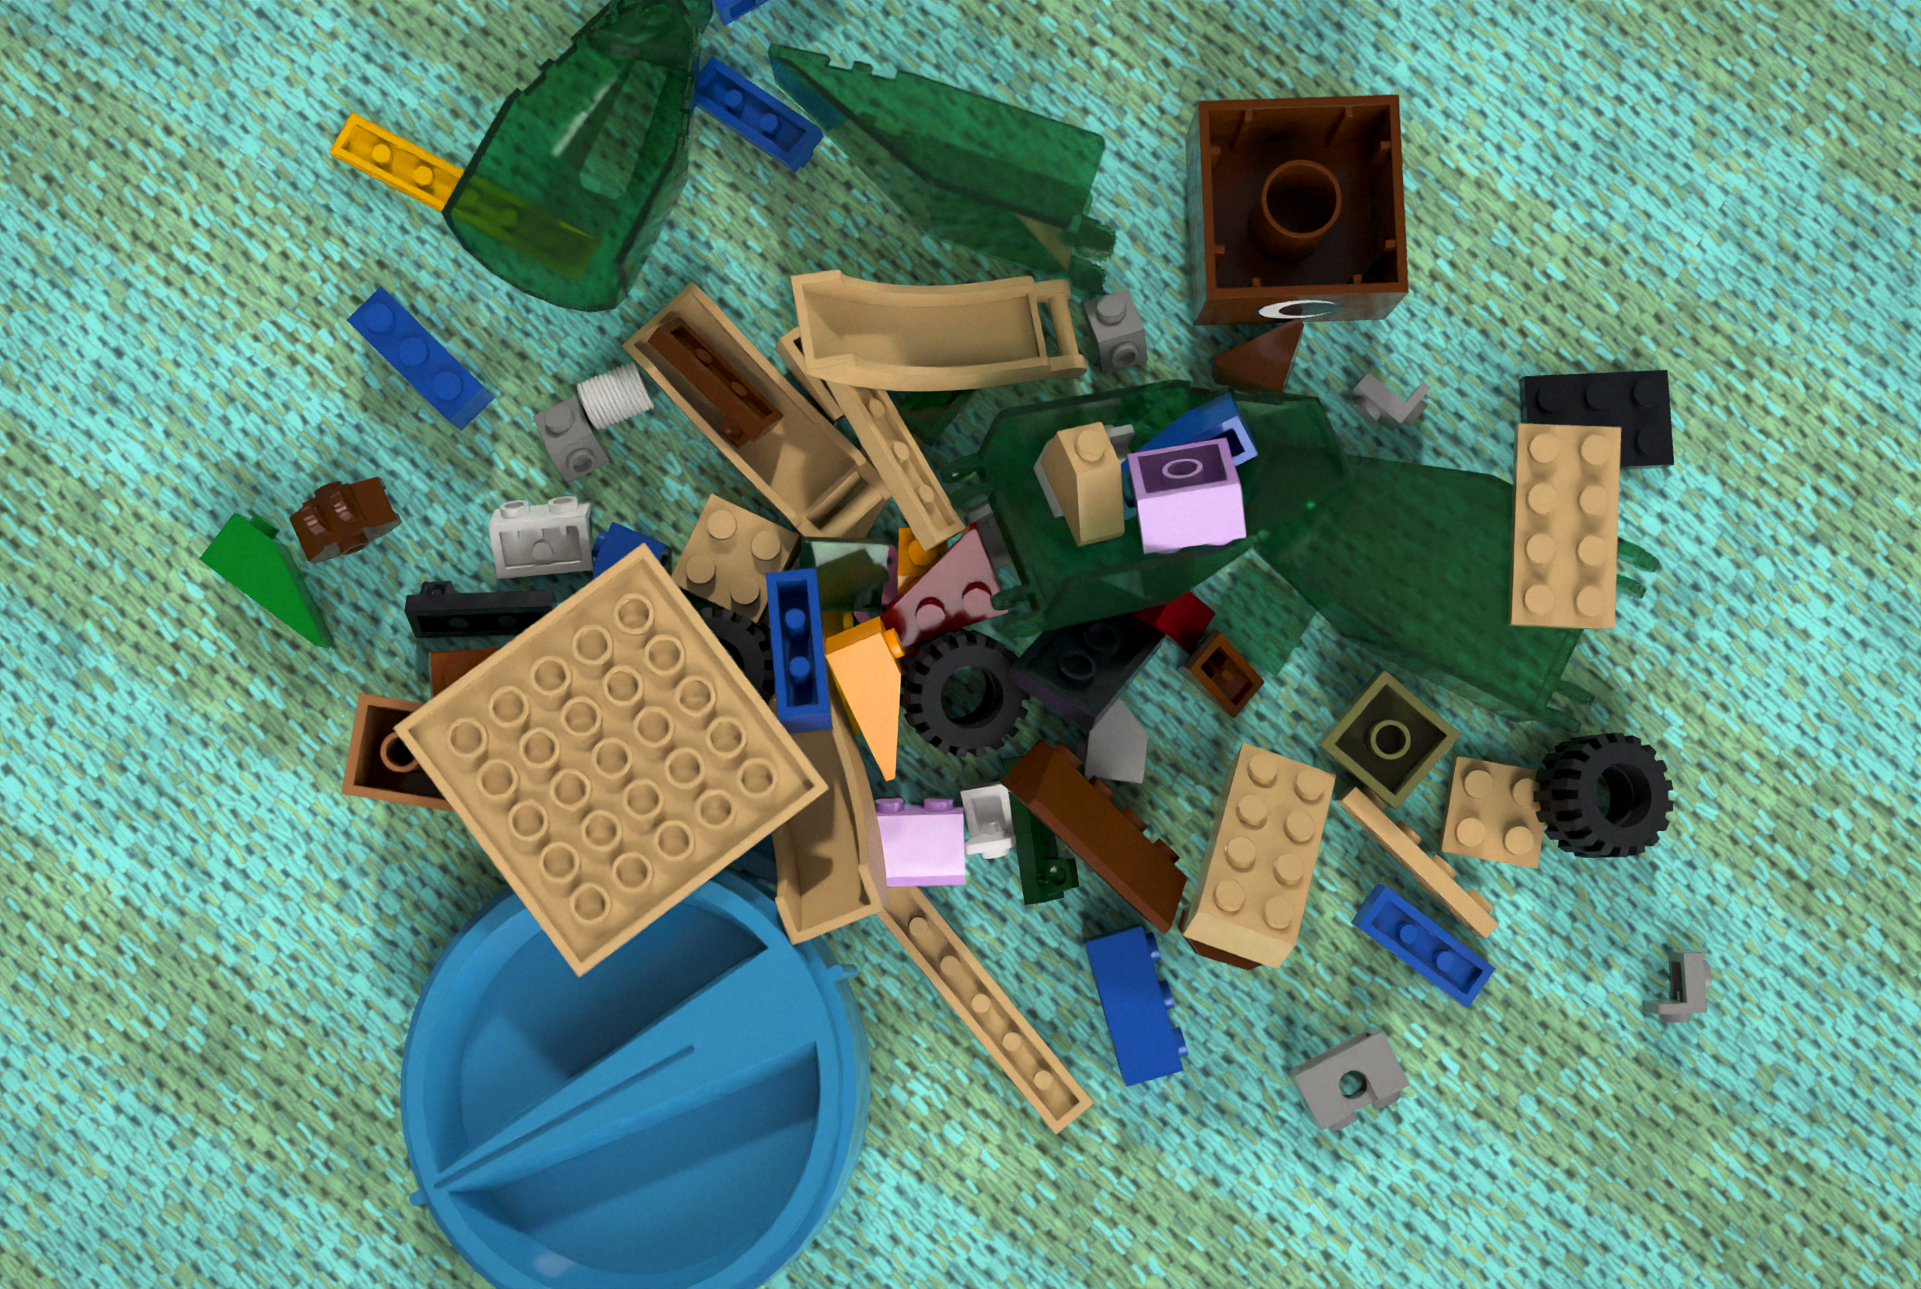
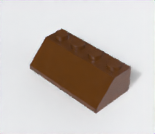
(1099, 833)

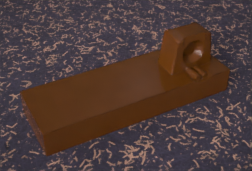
(745, 408)

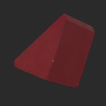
(1181, 621)

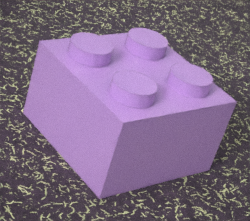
(1186, 496)

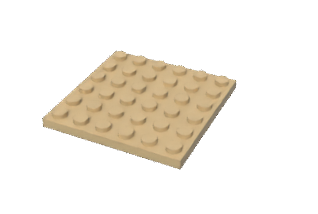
(611, 759)

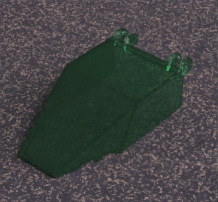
(963, 163)
(1421, 575)
(1068, 584)

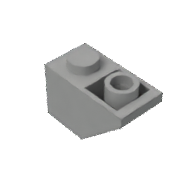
(1114, 747)

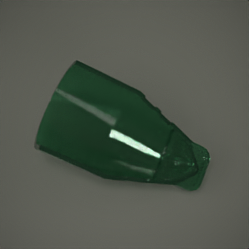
(587, 158)

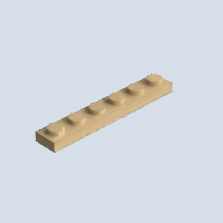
(984, 1007)

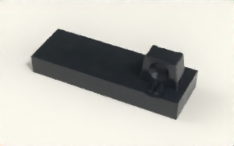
(444, 613)

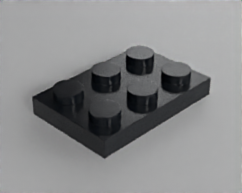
(1611, 399)
(1086, 665)

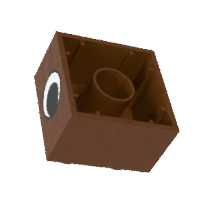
(1296, 209)

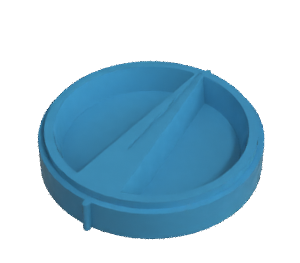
(639, 1121)

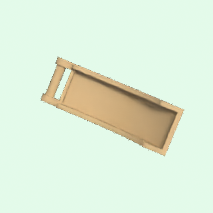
(933, 333)
(799, 464)
(833, 847)

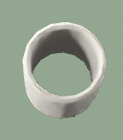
(615, 396)

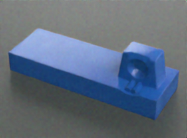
(756, 115)
(1422, 945)

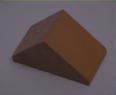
(1262, 361)
(1221, 673)

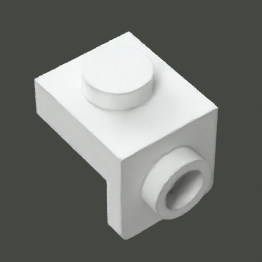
(988, 820)

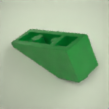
(266, 572)

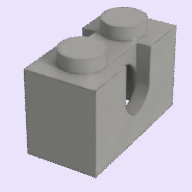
(1320, 1077)

